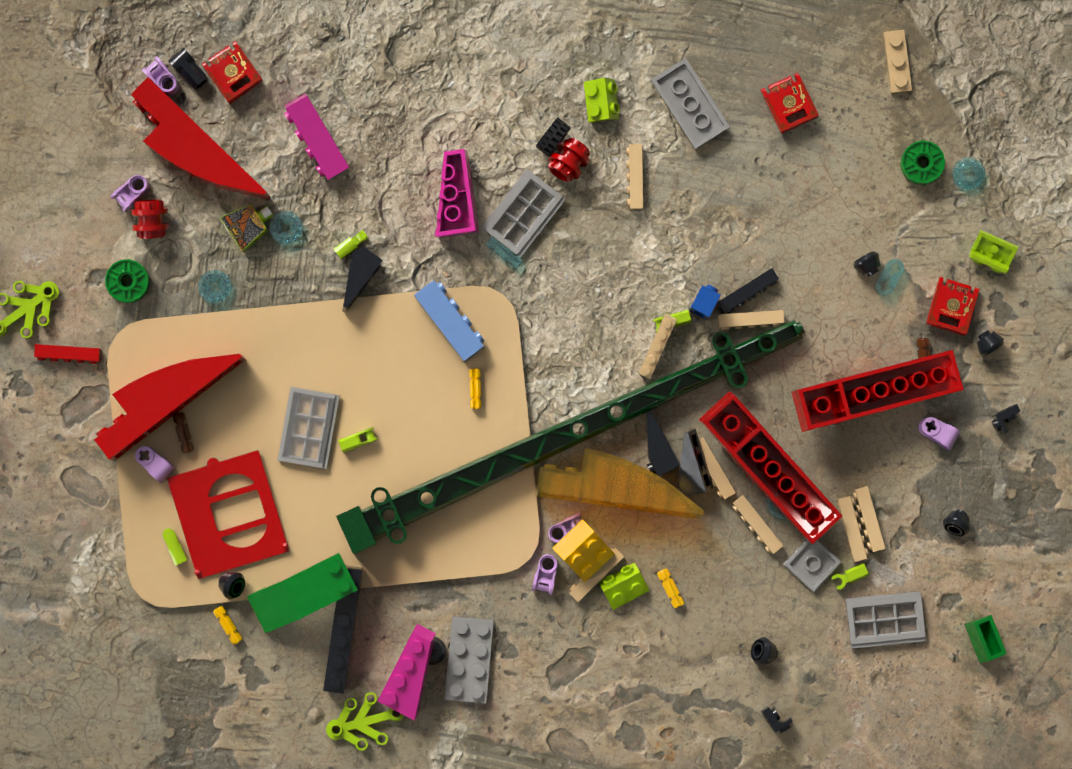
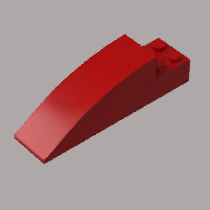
(188, 146)
(877, 391)
(158, 397)
(770, 467)

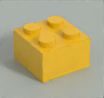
(583, 550)

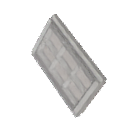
(523, 213)
(308, 427)
(885, 619)

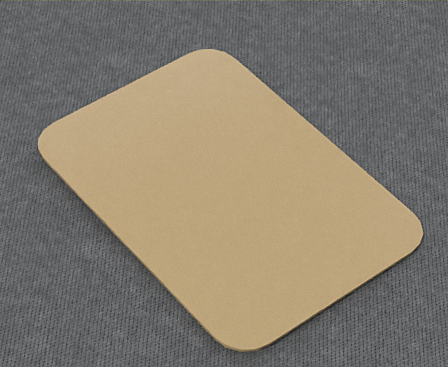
(390, 376)

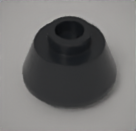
(868, 264)
(989, 342)
(957, 523)
(231, 584)
(763, 651)
(438, 653)

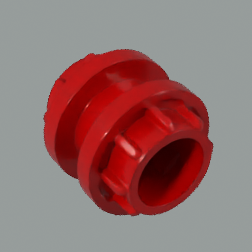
(566, 163)
(150, 219)

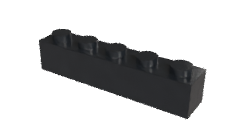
(748, 291)

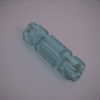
(504, 252)

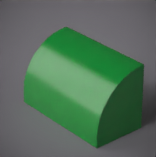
(985, 639)

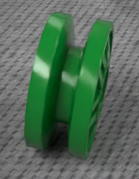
(931, 153)
(115, 276)

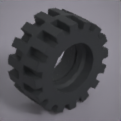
(553, 136)

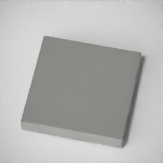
(812, 564)

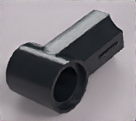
(185, 65)

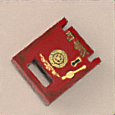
(229, 68)
(787, 99)
(954, 302)

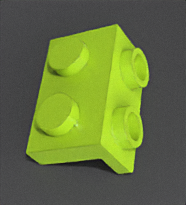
(601, 100)
(992, 252)
(623, 586)

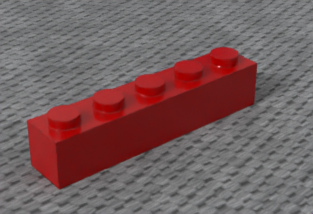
(67, 353)

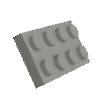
(690, 103)
(469, 659)

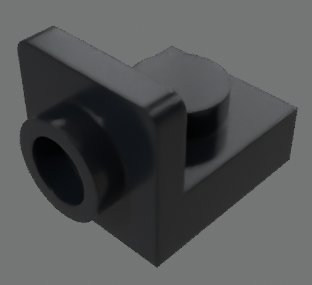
(1008, 415)
(772, 718)

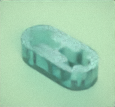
(893, 279)

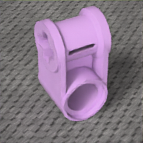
(160, 75)
(130, 193)
(942, 433)
(156, 466)
(566, 526)
(545, 576)

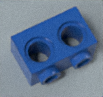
(705, 301)

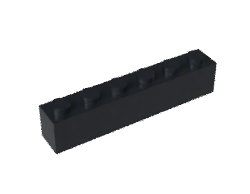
(342, 637)

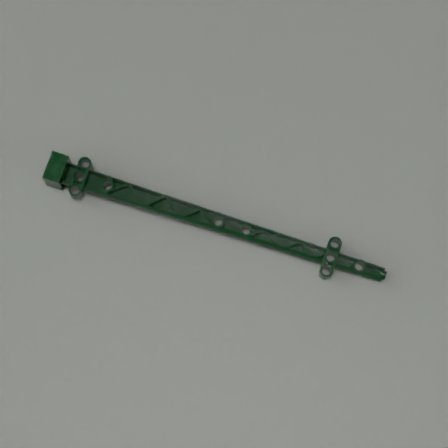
(367, 525)

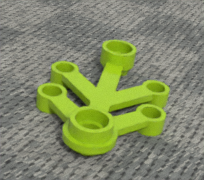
(28, 306)
(360, 722)

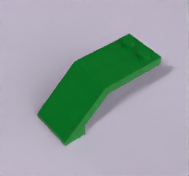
(302, 593)

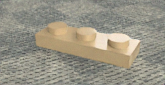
(897, 61)

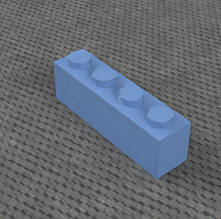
(449, 321)

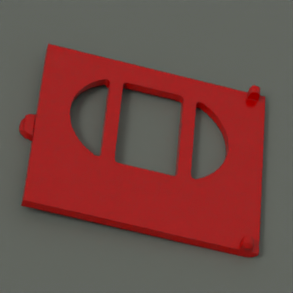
(204, 541)

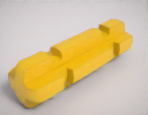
(475, 388)
(670, 588)
(227, 625)

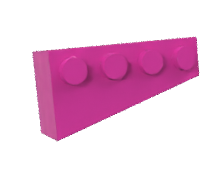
(316, 136)
(457, 202)
(407, 680)

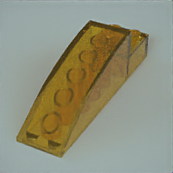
(616, 484)

